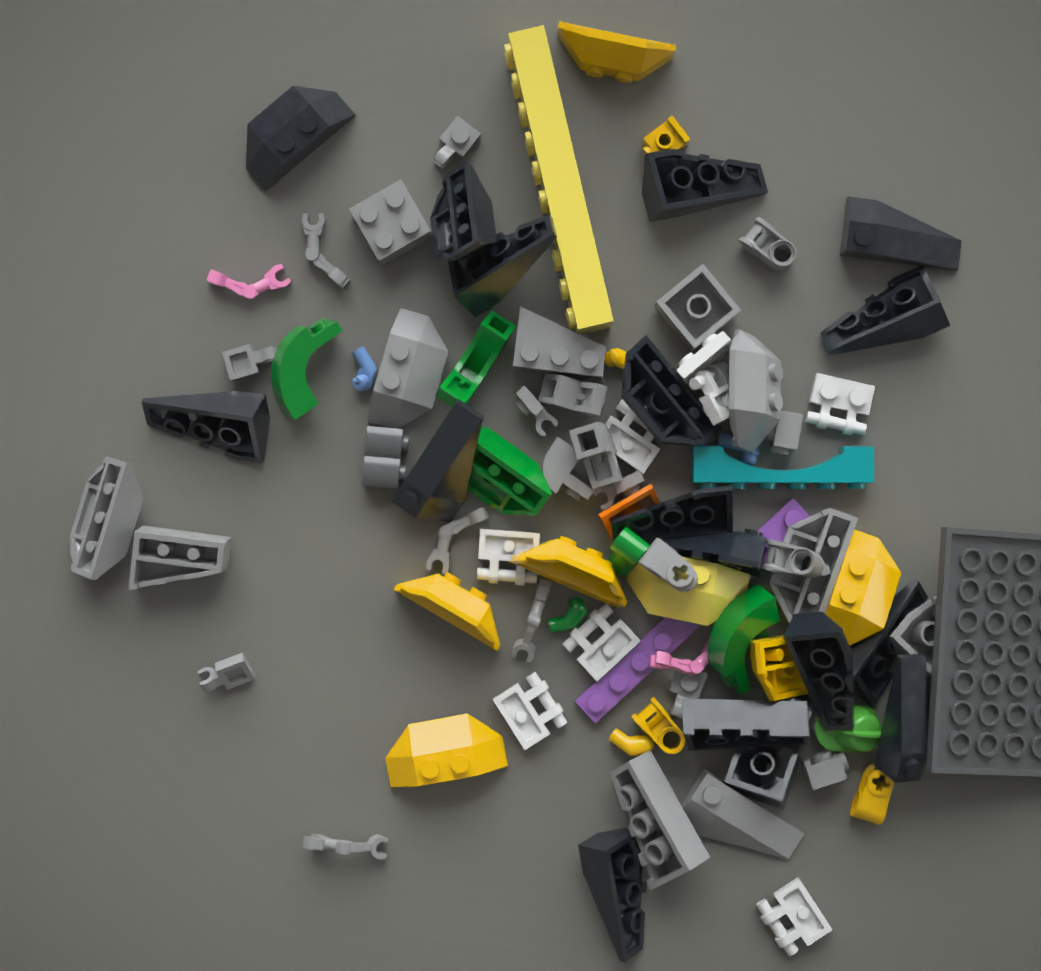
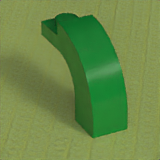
(477, 360)
(290, 363)
(735, 629)

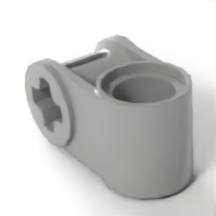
(766, 245)
(787, 559)
(666, 563)

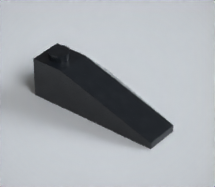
(888, 235)
(898, 314)
(689, 515)
(731, 549)
(876, 653)

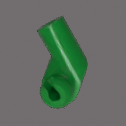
(572, 617)

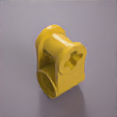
(659, 725)
(872, 800)

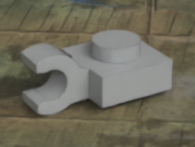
(458, 140)
(245, 362)
(529, 404)
(628, 486)
(227, 672)
(685, 688)

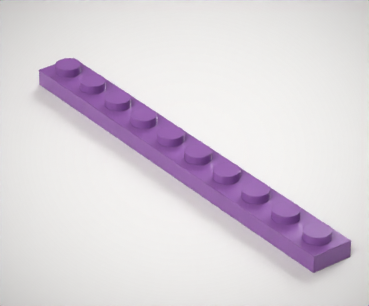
(665, 635)

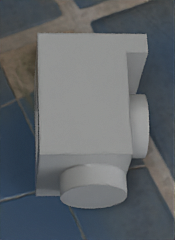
(786, 433)
(824, 769)

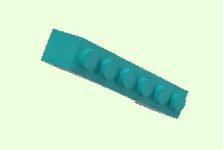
(851, 466)

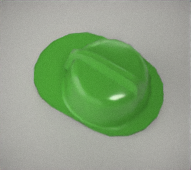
(860, 739)

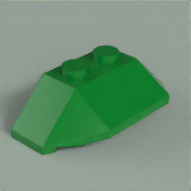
(507, 477)

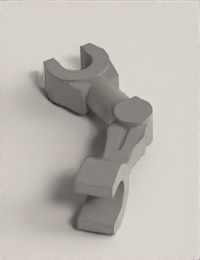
(313, 254)
(445, 535)
(533, 621)
(345, 847)

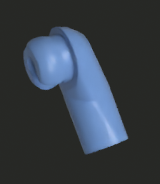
(366, 372)
(748, 458)

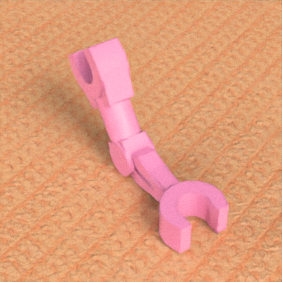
(253, 290)
(665, 661)

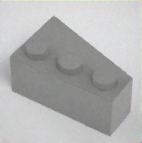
(555, 349)
(174, 555)

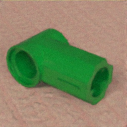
(627, 551)

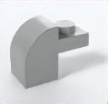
(572, 394)
(597, 449)
(557, 469)

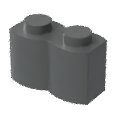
(384, 456)

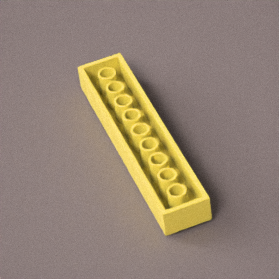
(559, 178)

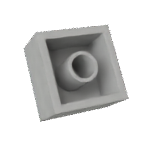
(391, 222)
(697, 307)

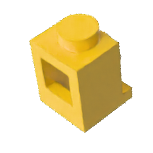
(669, 129)

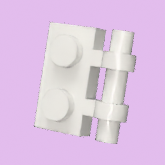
(713, 351)
(715, 385)
(842, 395)
(631, 446)
(501, 545)
(608, 648)
(521, 714)
(802, 912)

